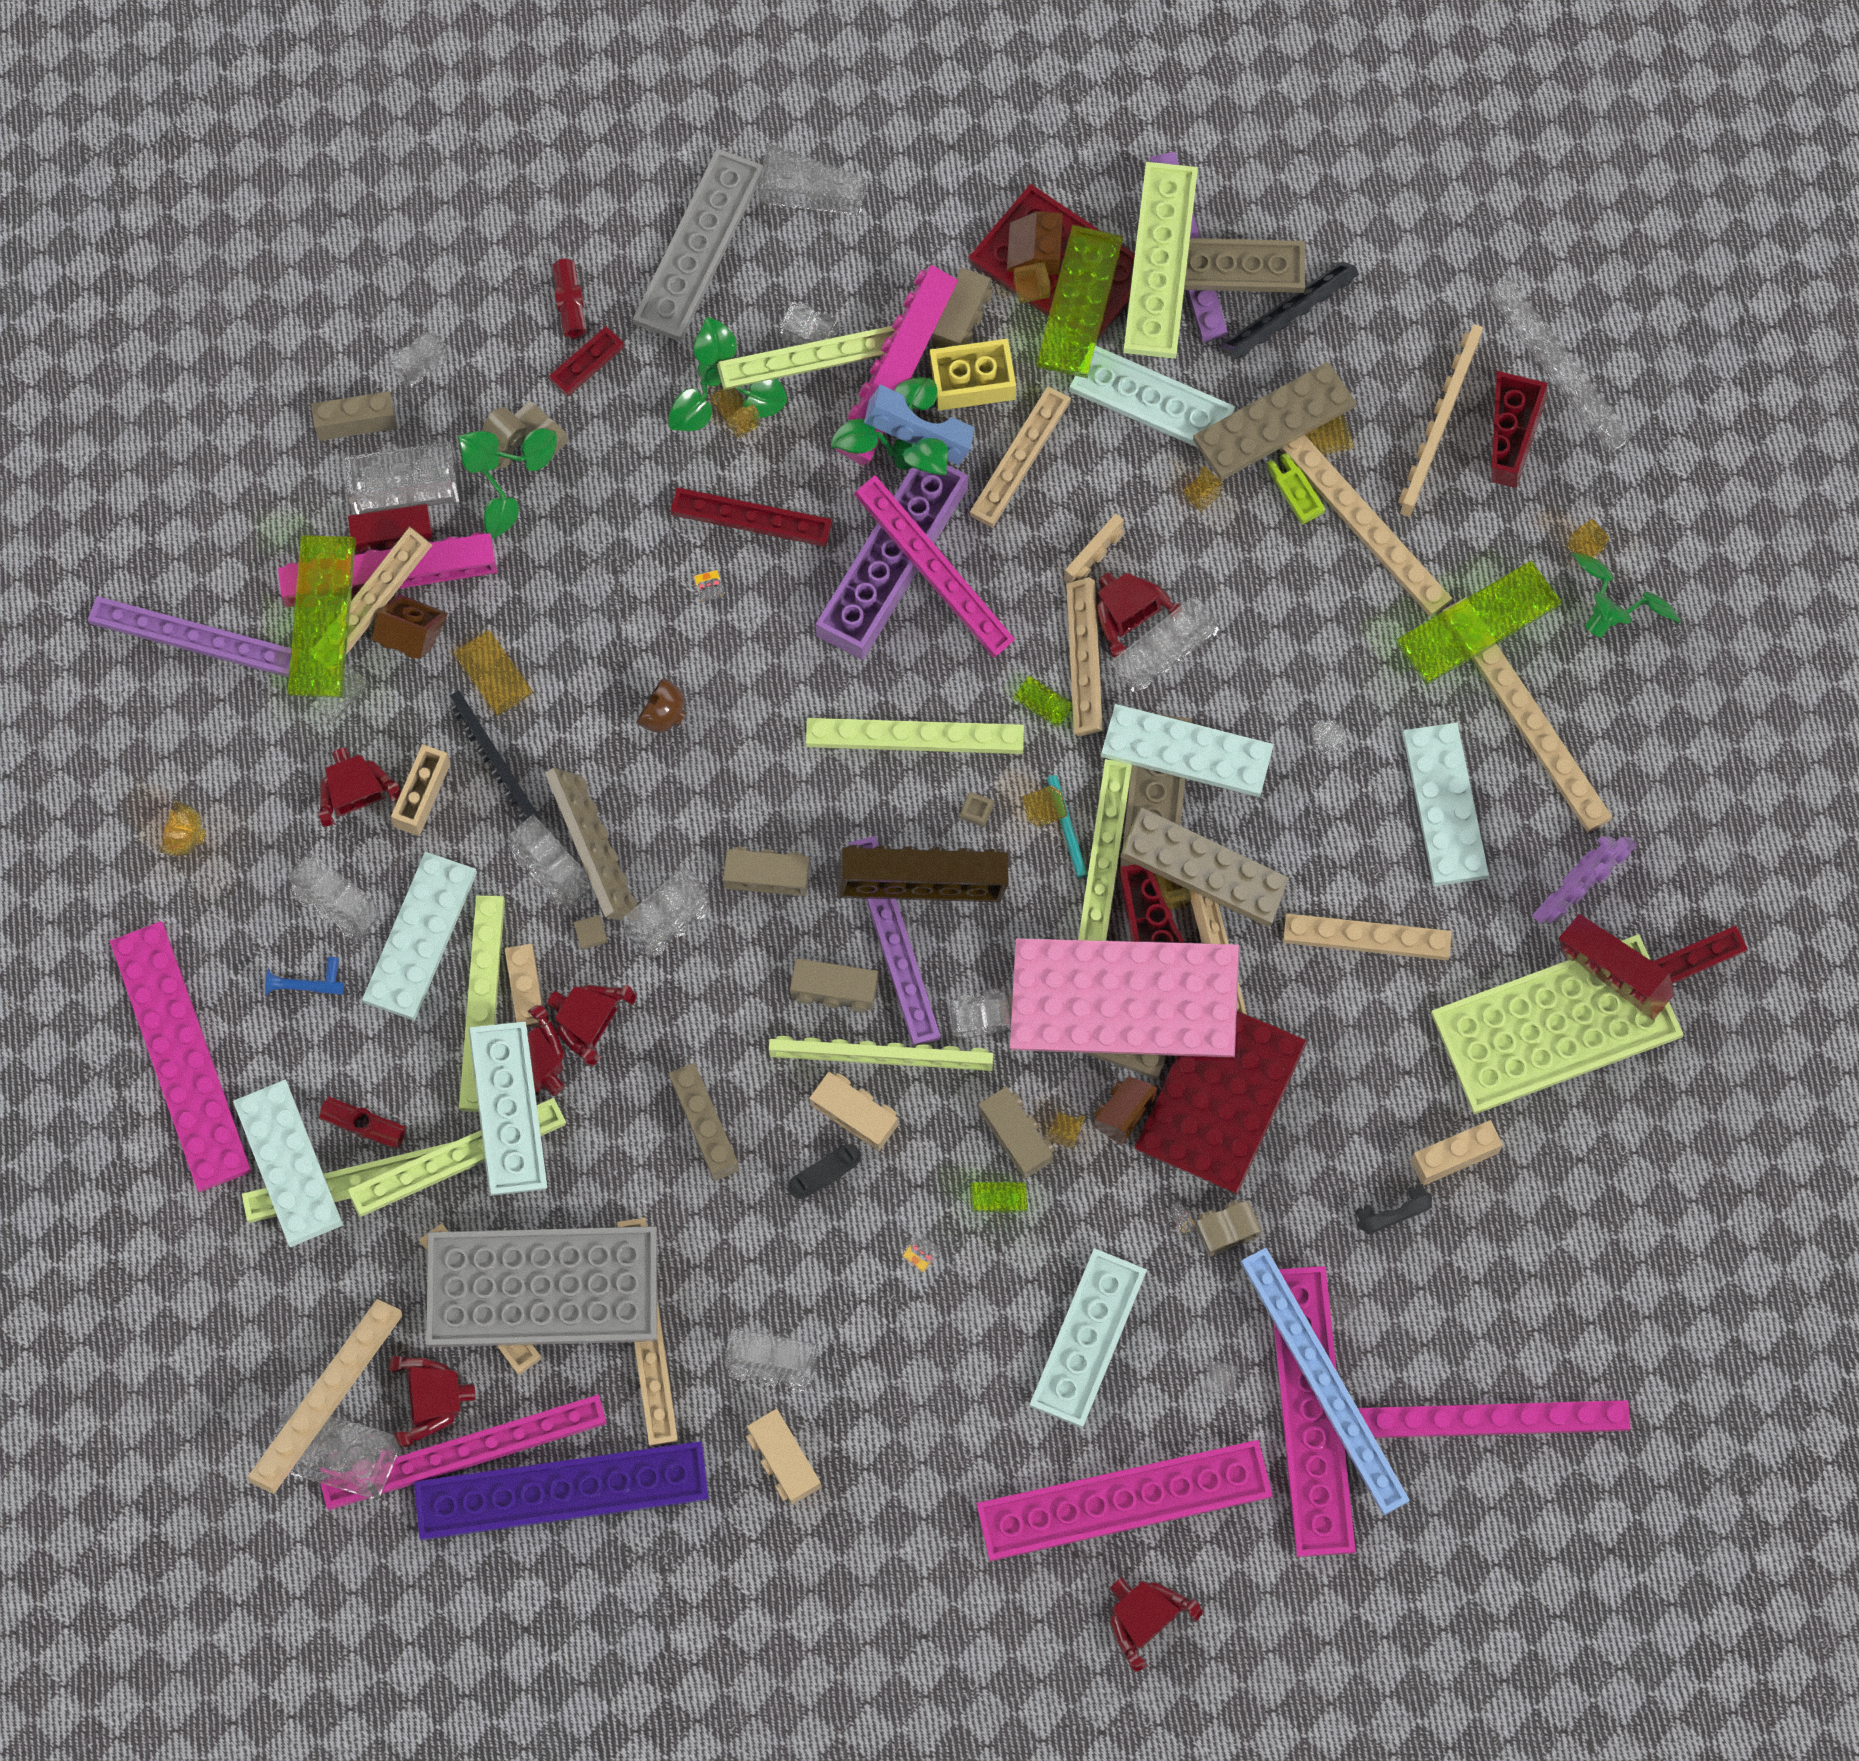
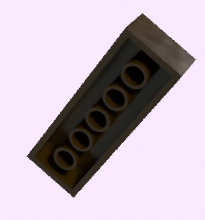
(922, 874)

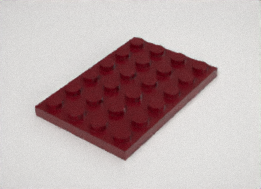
(992, 254)
(1221, 1107)

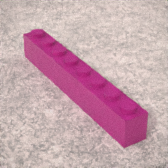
(907, 342)
(444, 561)

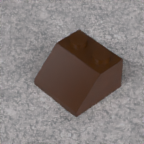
(1035, 241)
(408, 626)
(1125, 1109)

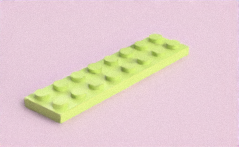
(1160, 260)

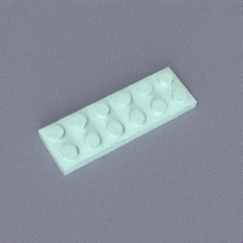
(1149, 397)
(1187, 750)
(1445, 804)
(419, 936)
(507, 1108)
(288, 1163)
(1088, 1338)

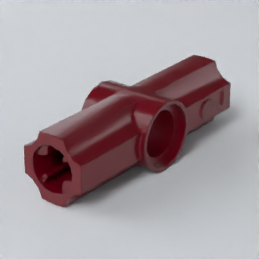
(569, 298)
(346, 1117)

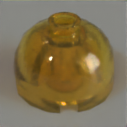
(182, 830)

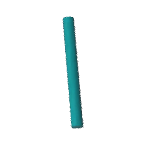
(1070, 836)

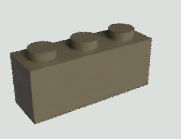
(963, 310)
(354, 416)
(766, 871)
(834, 985)
(1016, 1132)

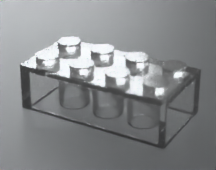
(402, 478)
(346, 1456)

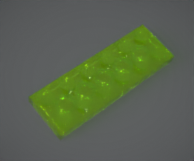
(1079, 301)
(321, 616)
(1478, 622)

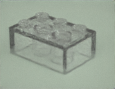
(548, 863)
(333, 897)
(667, 912)
(771, 1359)

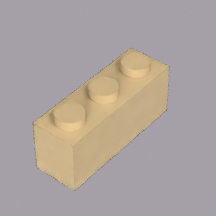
(420, 790)
(854, 1110)
(1456, 1153)
(783, 1457)

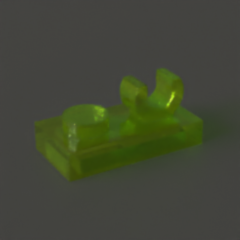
(1043, 701)
(998, 1197)

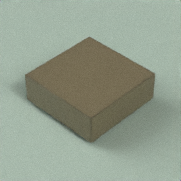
(976, 809)
(590, 932)

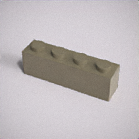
(704, 1121)

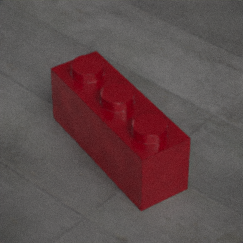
(385, 528)

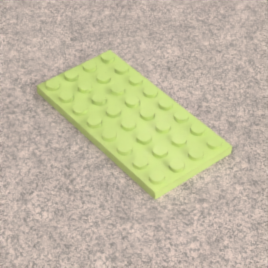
(1545, 1032)

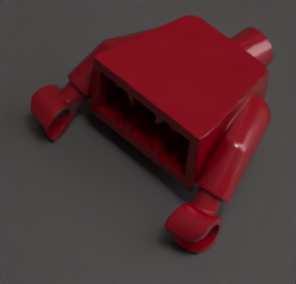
(1127, 604)
(352, 785)
(586, 1015)
(545, 1053)
(432, 1396)
(1144, 1614)

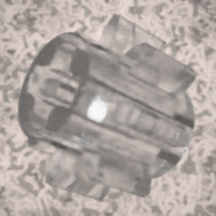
(1327, 736)

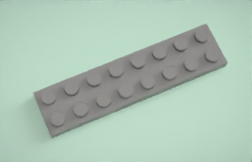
(698, 245)

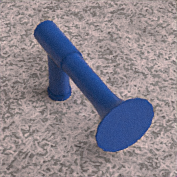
(328, 986)

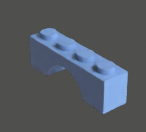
(891, 414)

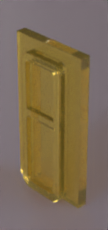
(493, 672)

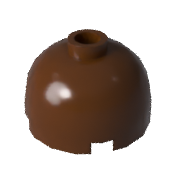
(663, 708)

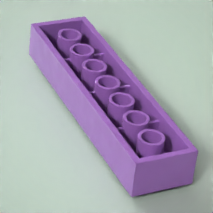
(881, 568)

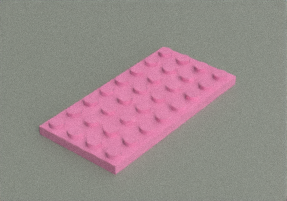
(1125, 997)

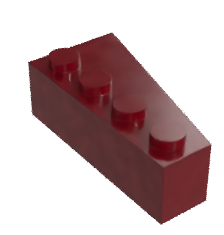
(1516, 419)
(1145, 907)
(1617, 965)

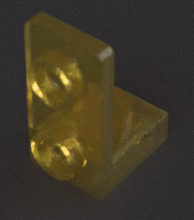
(738, 417)

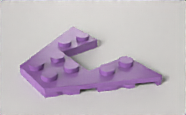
(1591, 868)

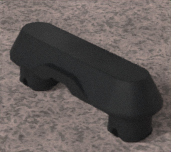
(824, 1171)
(1419, 1203)

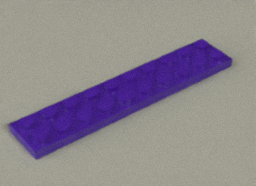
(561, 1491)

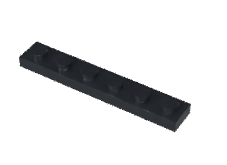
(1288, 310)
(488, 752)

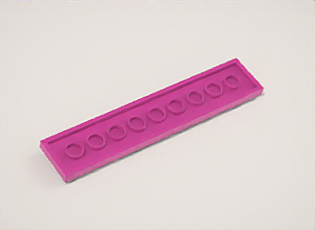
(180, 1056)
(1312, 1446)
(1124, 1500)

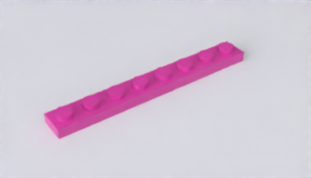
(934, 566)

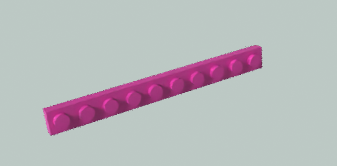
(1497, 1419)
(482, 1447)

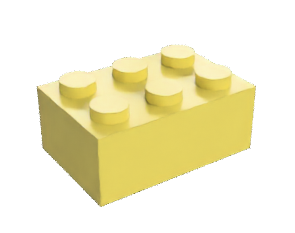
(973, 374)

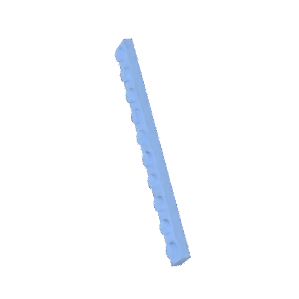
(1325, 1382)

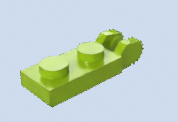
(1296, 490)

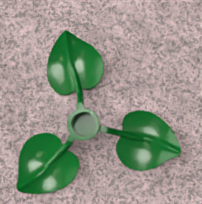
(711, 346)
(481, 454)
(928, 455)
(1605, 610)

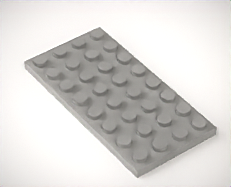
(542, 1287)

